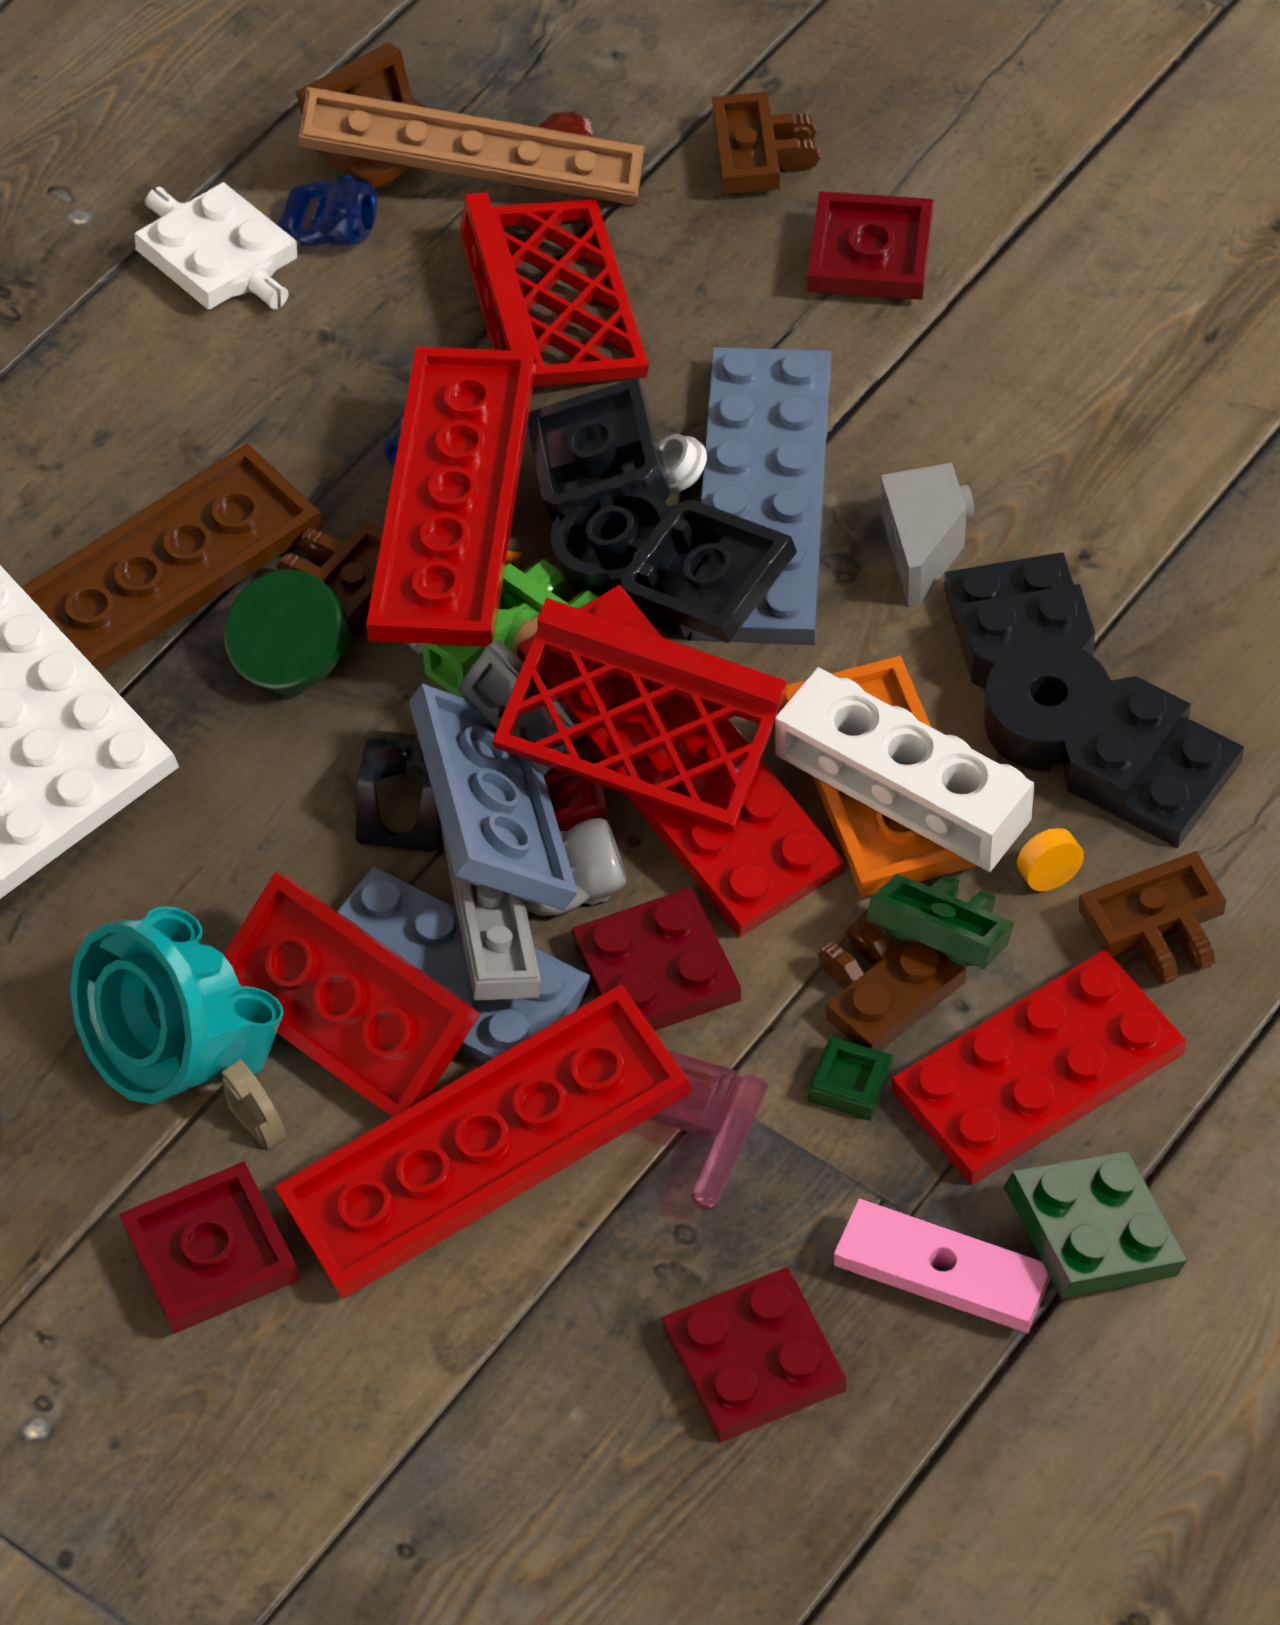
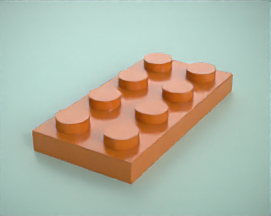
(869, 840)

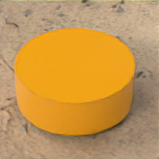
(1050, 859)

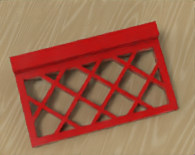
(502, 289)
(652, 662)

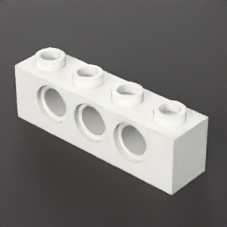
(976, 825)

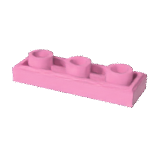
(908, 1250)

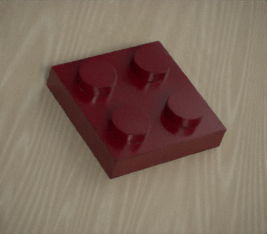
(870, 245)
(662, 958)
(209, 1247)
(754, 1354)

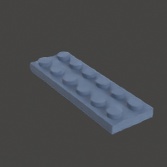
(770, 469)

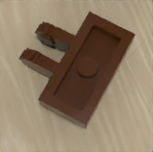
(756, 143)
(345, 568)
(1155, 905)
(890, 994)

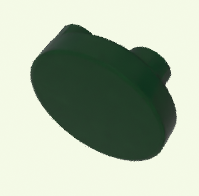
(286, 632)

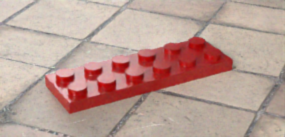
(452, 497)
(775, 847)
(482, 1140)

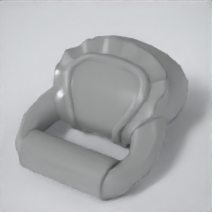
(593, 863)

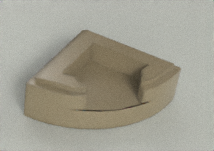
(252, 1105)

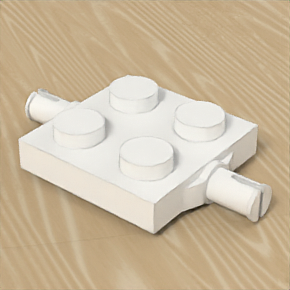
(216, 246)

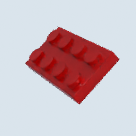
(349, 997)
(1038, 1066)

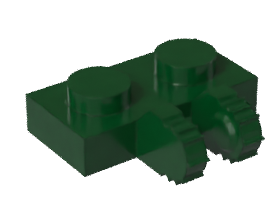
(936, 918)

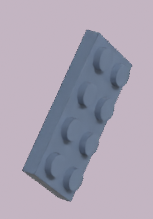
(490, 804)
(430, 938)

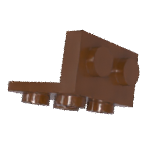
(376, 76)

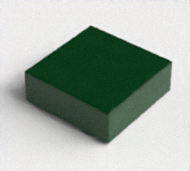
(850, 1078)

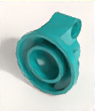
(165, 1008)

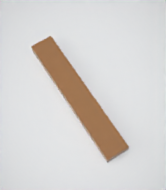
(471, 146)

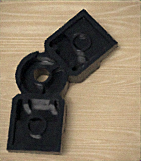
(613, 528)
(1054, 702)

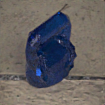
(343, 214)

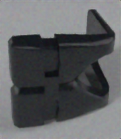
(383, 757)

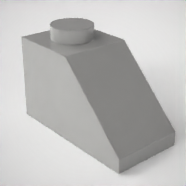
(924, 524)

